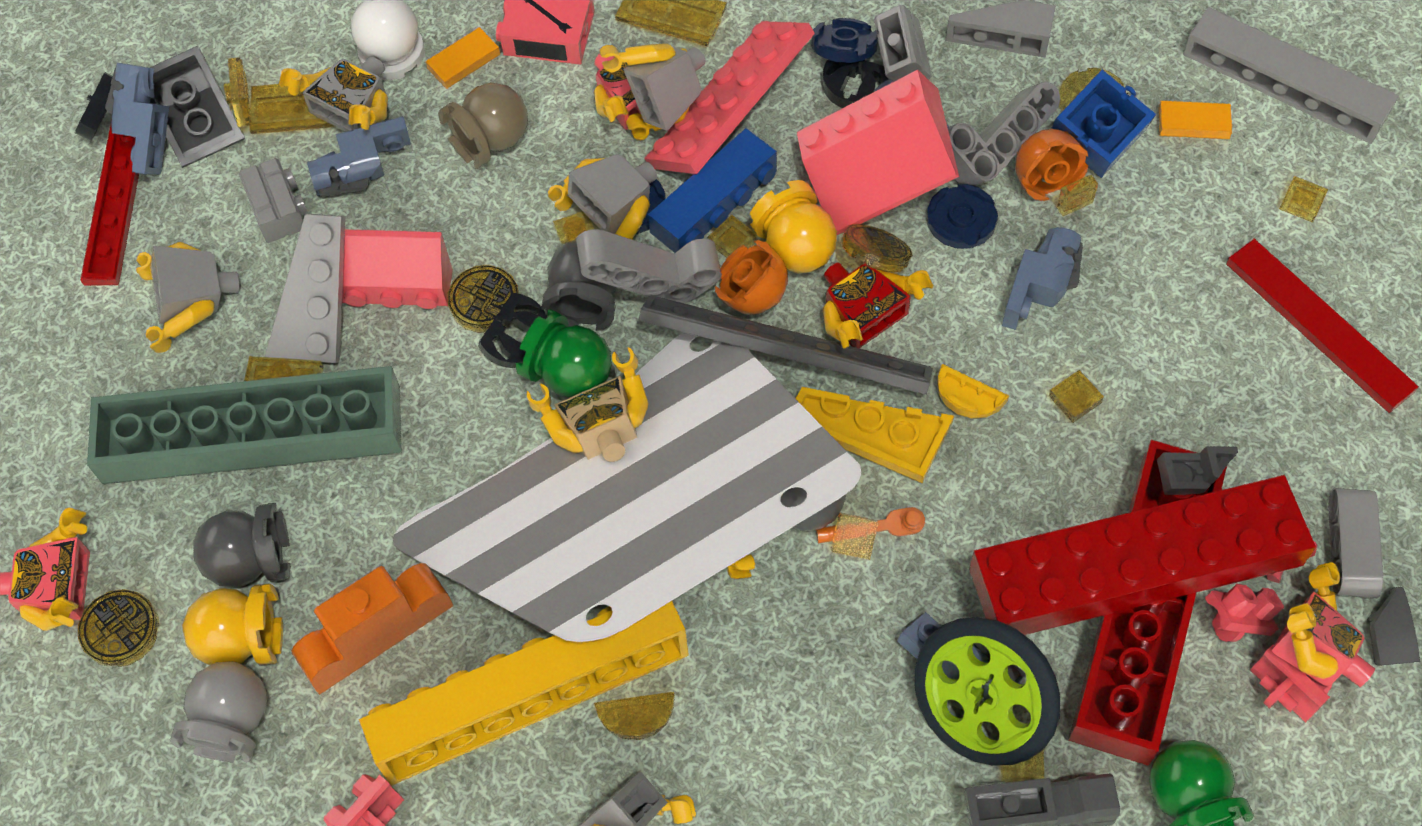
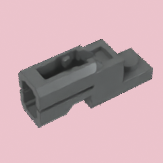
(1042, 803)

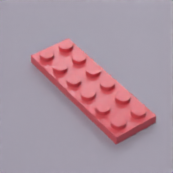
(729, 96)

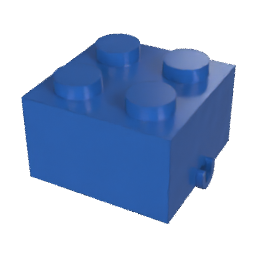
(1105, 121)

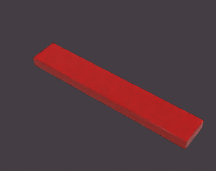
(111, 214)
(1322, 326)

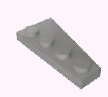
(311, 301)

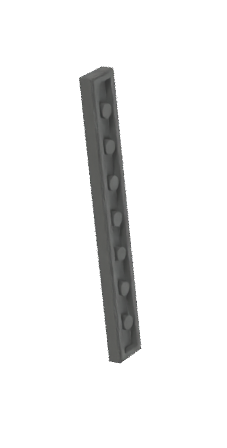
(786, 344)

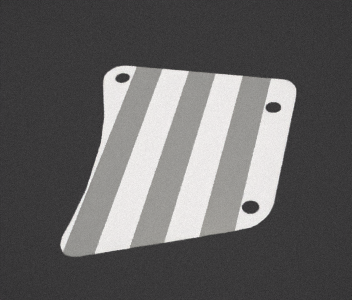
(640, 530)

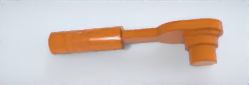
(898, 523)

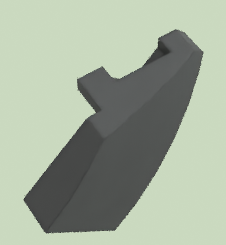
(1193, 471)
(1394, 631)

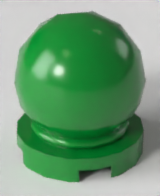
(564, 355)
(1196, 786)

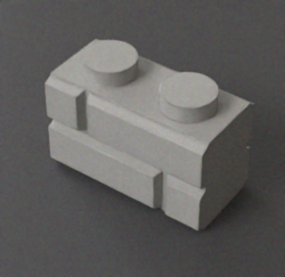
(901, 43)
(272, 199)

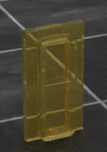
(683, 19)
(279, 111)

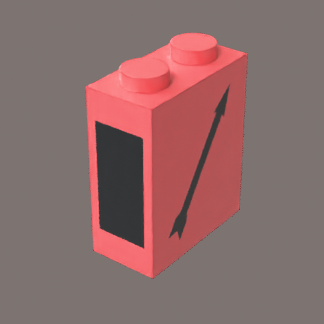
(546, 29)

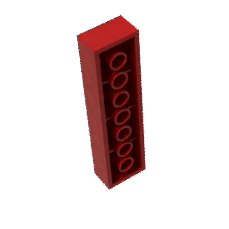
(1142, 557)
(1136, 652)

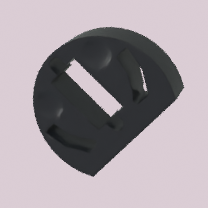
(838, 73)
(95, 110)
(509, 346)

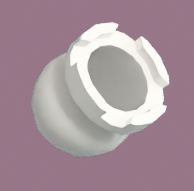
(388, 33)

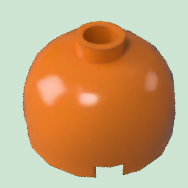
(1049, 156)
(753, 279)

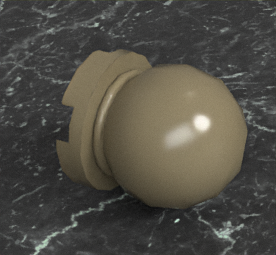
(487, 121)

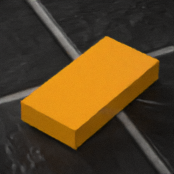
(462, 57)
(1195, 119)

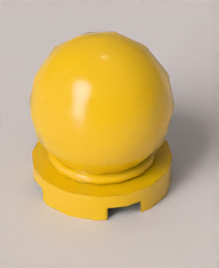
(795, 227)
(232, 626)

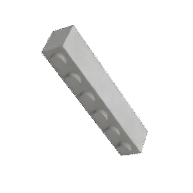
(1290, 75)

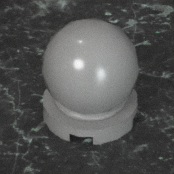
(221, 709)

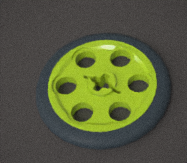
(1006, 647)

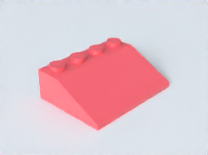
(879, 151)

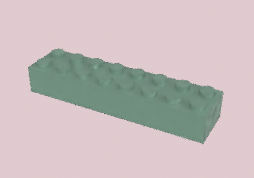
(244, 425)

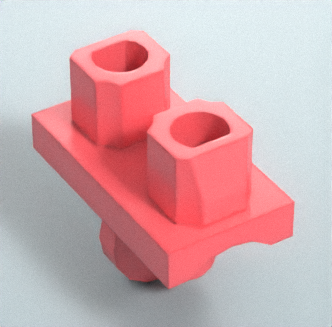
(1244, 612)
(1289, 686)
(373, 807)

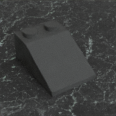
(198, 111)

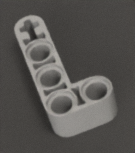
(1028, 109)
(649, 269)

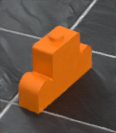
(368, 621)

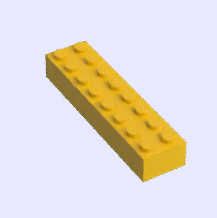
(516, 692)

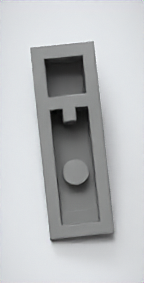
(1009, 27)

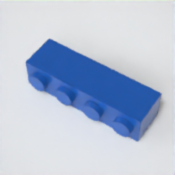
(714, 192)

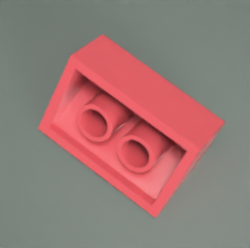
(395, 268)

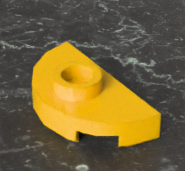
(967, 395)

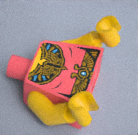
(613, 93)
(50, 575)
(1320, 638)

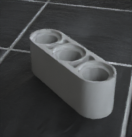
(1356, 542)

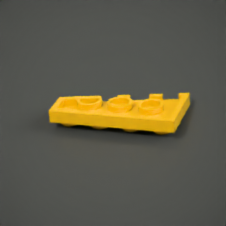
(883, 434)

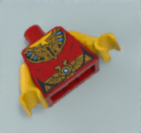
(868, 301)

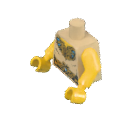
(599, 417)

